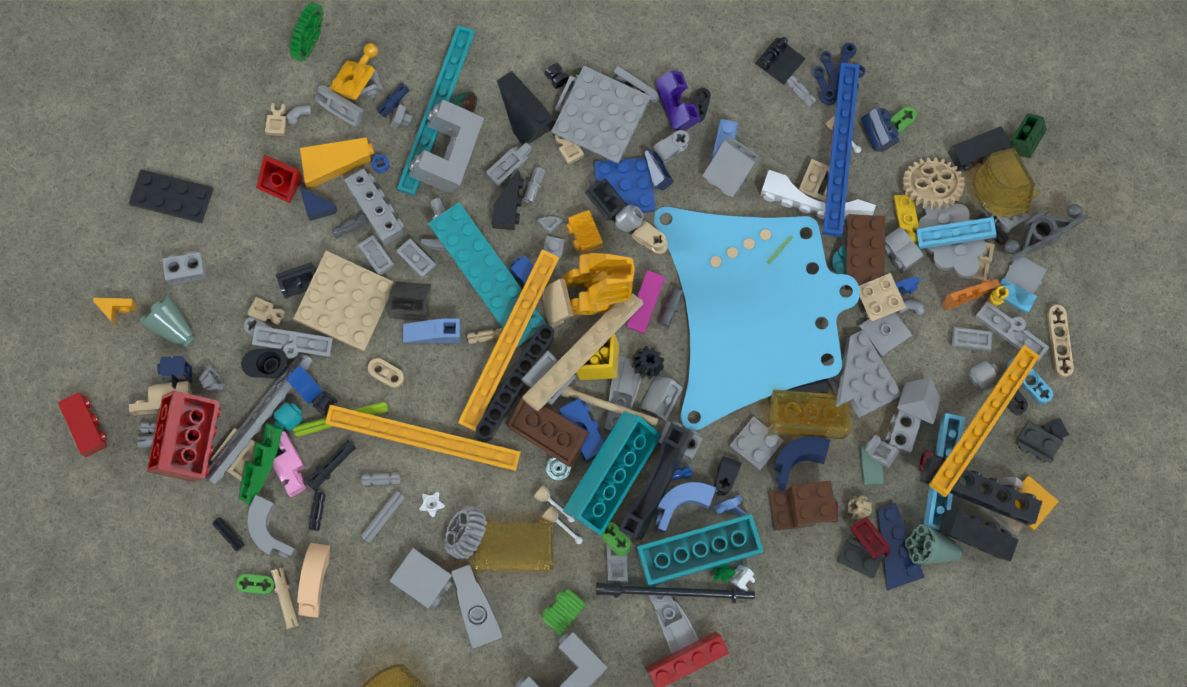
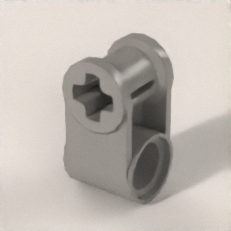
(669, 147)

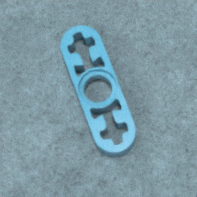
(1043, 387)

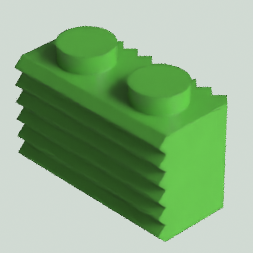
(563, 611)

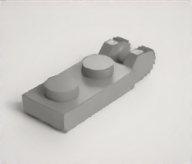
(623, 76)
(339, 106)

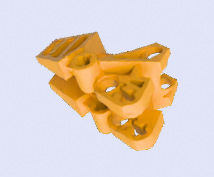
(606, 280)

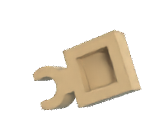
(277, 122)
(569, 150)
(264, 310)

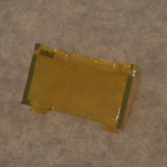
(515, 547)

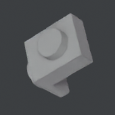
(372, 87)
(881, 451)

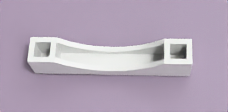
(780, 189)

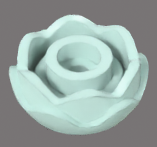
(552, 470)

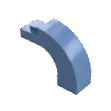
(692, 492)

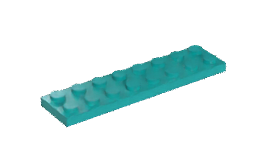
(481, 266)

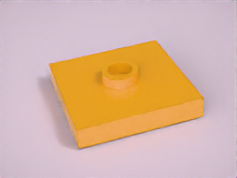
(1049, 502)

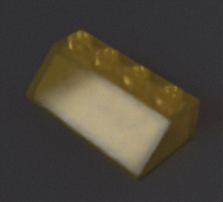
(808, 415)

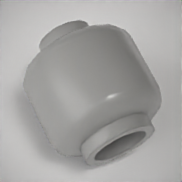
(628, 218)
(984, 374)

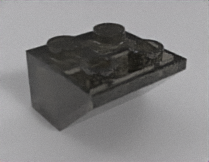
(409, 301)

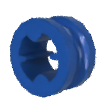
(382, 169)

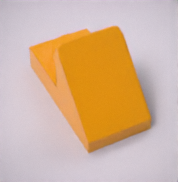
(110, 306)

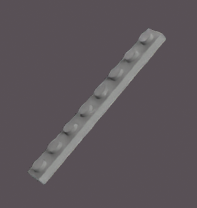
(254, 421)

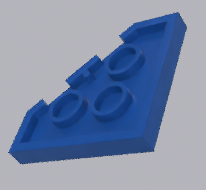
(630, 180)

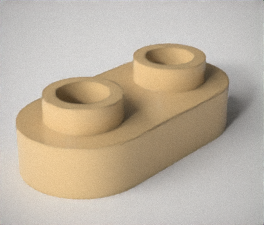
(386, 373)

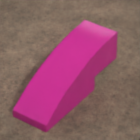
(649, 295)

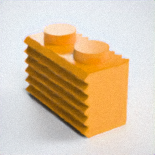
(585, 232)

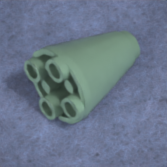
(168, 322)
(931, 547)

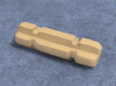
(483, 336)

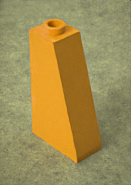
(333, 159)

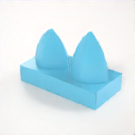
(1018, 296)

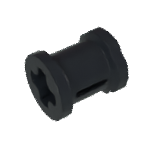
(324, 403)

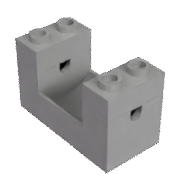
(448, 171)
(587, 663)

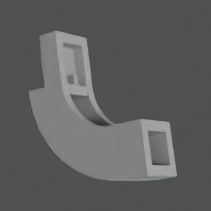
(258, 526)

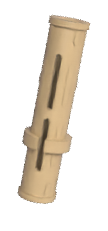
(285, 600)

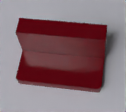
(870, 538)

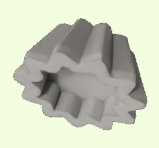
(211, 379)

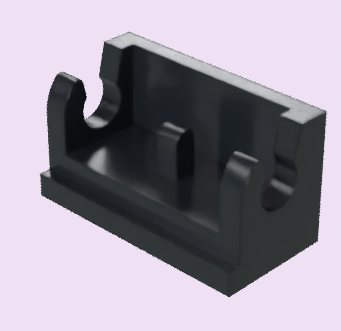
(605, 199)
(296, 279)

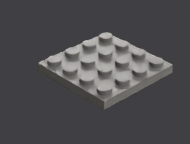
(601, 114)

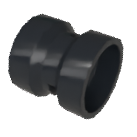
(556, 75)

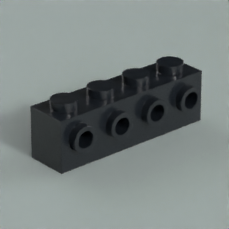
(978, 535)

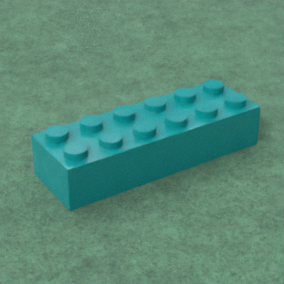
(612, 472)
(699, 550)

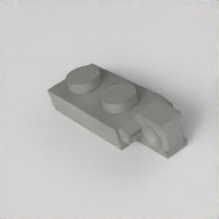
(508, 164)

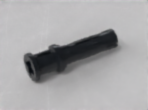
(323, 472)

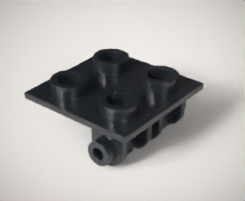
(780, 60)

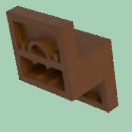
(802, 505)

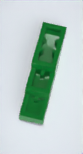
(257, 470)

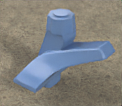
(731, 506)

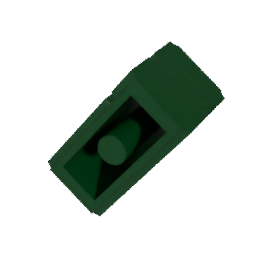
(1029, 135)

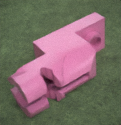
(288, 467)

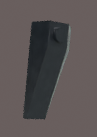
(526, 113)

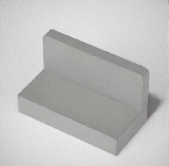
(661, 397)

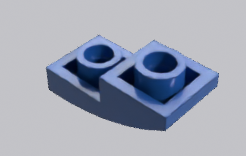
(908, 285)
(304, 384)

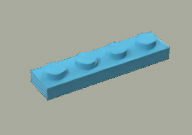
(956, 233)

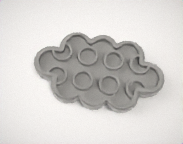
(959, 256)

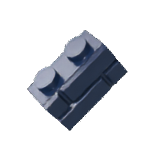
(880, 129)
(175, 369)

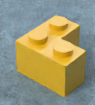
(603, 363)

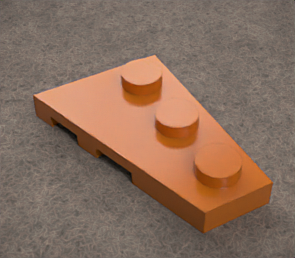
(970, 293)

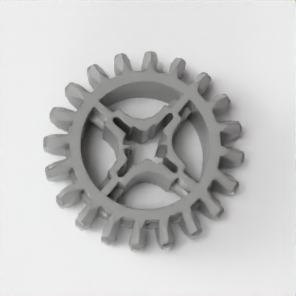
(465, 532)

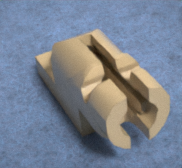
(155, 394)

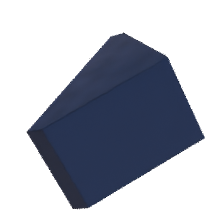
(316, 206)

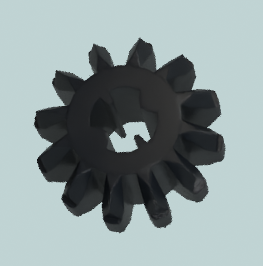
(654, 364)

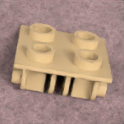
(881, 297)

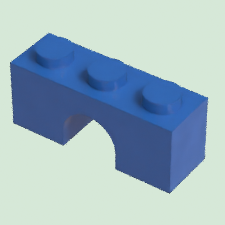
(578, 413)

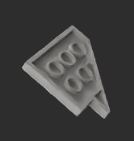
(864, 377)

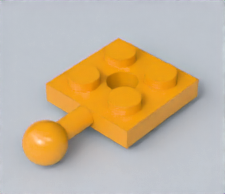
(358, 72)

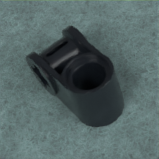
(727, 473)

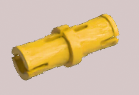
(998, 296)

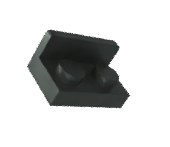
(1039, 442)
(857, 558)

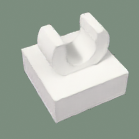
(741, 577)

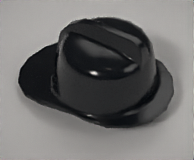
(264, 363)

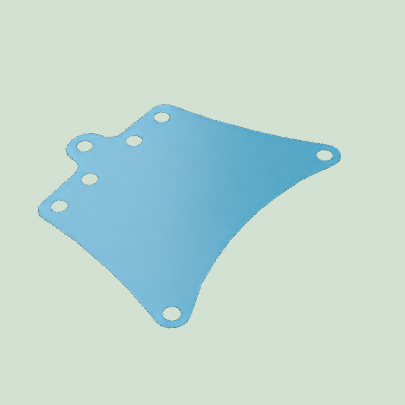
(752, 318)

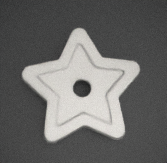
(426, 504)

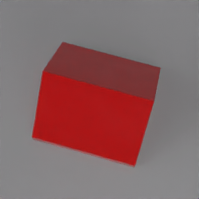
(278, 179)

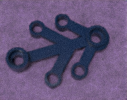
(834, 75)

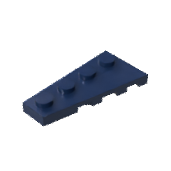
(898, 565)

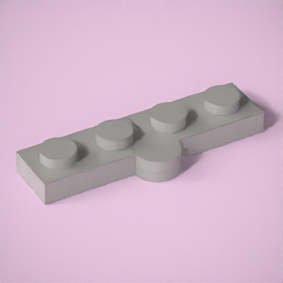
(1010, 329)
(292, 342)

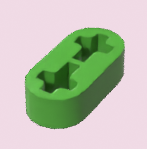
(897, 118)
(618, 536)
(255, 579)

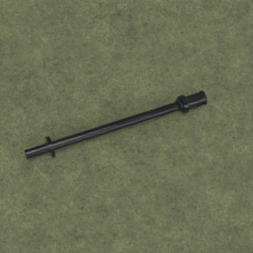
(616, 589)

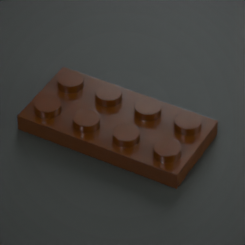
(865, 247)
(549, 431)

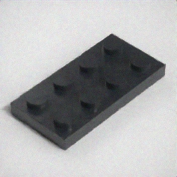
(171, 196)

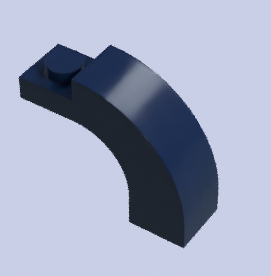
(802, 449)

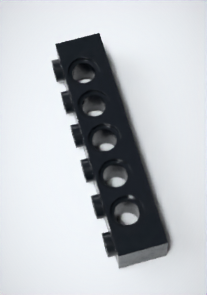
(1029, 504)

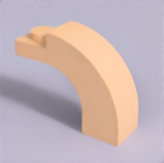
(311, 579)

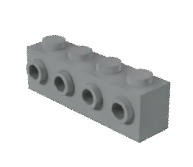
(374, 207)

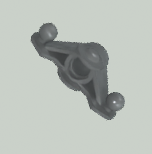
(1050, 227)

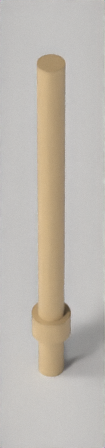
(569, 392)

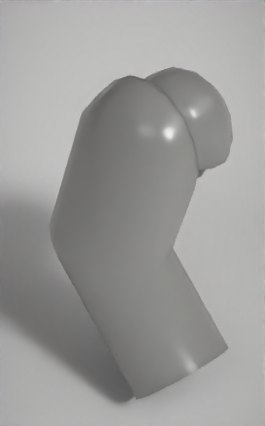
(917, 306)

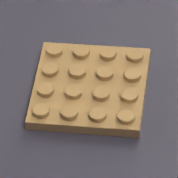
(344, 301)

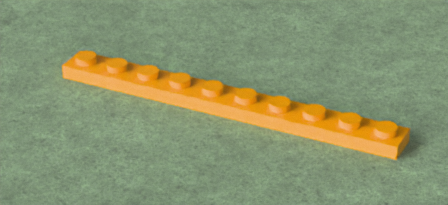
(508, 340)
(983, 421)
(422, 438)

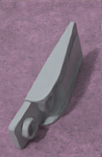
(623, 389)
(475, 608)
(673, 622)

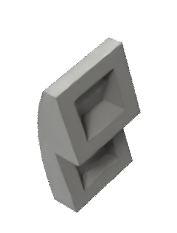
(616, 566)

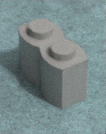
(902, 249)

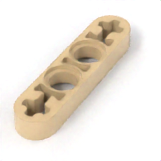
(1060, 341)

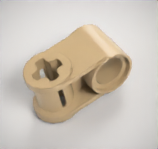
(648, 236)

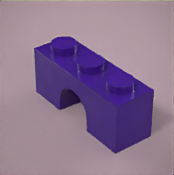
(670, 89)

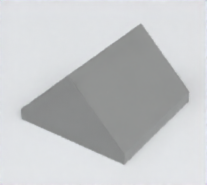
(920, 399)

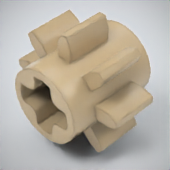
(859, 507)

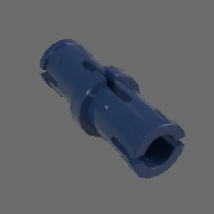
(393, 100)

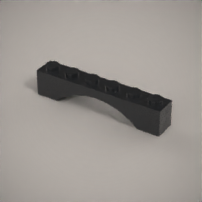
(670, 455)

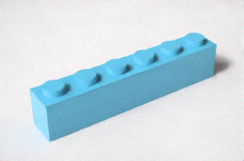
(948, 435)

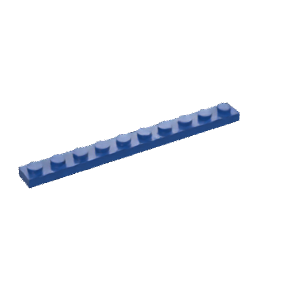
(841, 150)

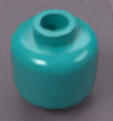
(288, 416)

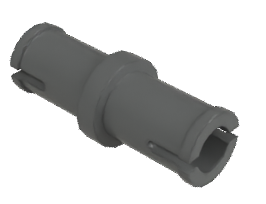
(671, 307)

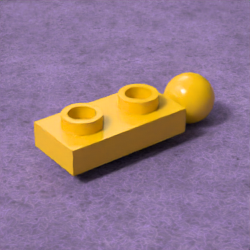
(906, 215)

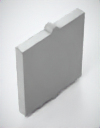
(1025, 274)

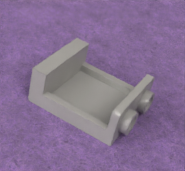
(731, 166)
(422, 579)

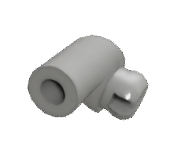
(296, 112)

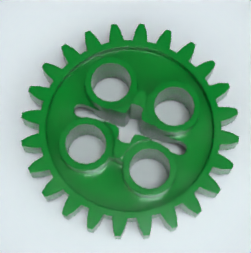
(306, 32)

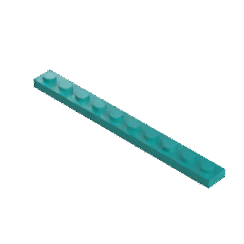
(443, 90)

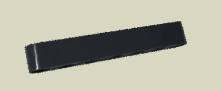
(514, 392)

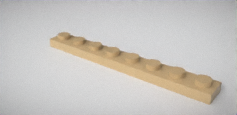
(581, 352)

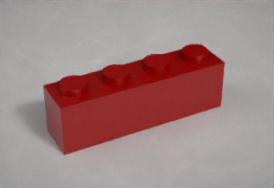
(687, 660)

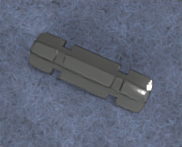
(349, 226)

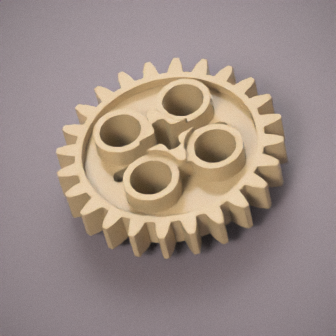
(933, 183)

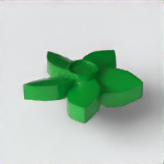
(724, 573)

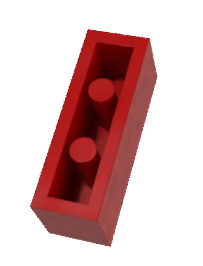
(83, 424)

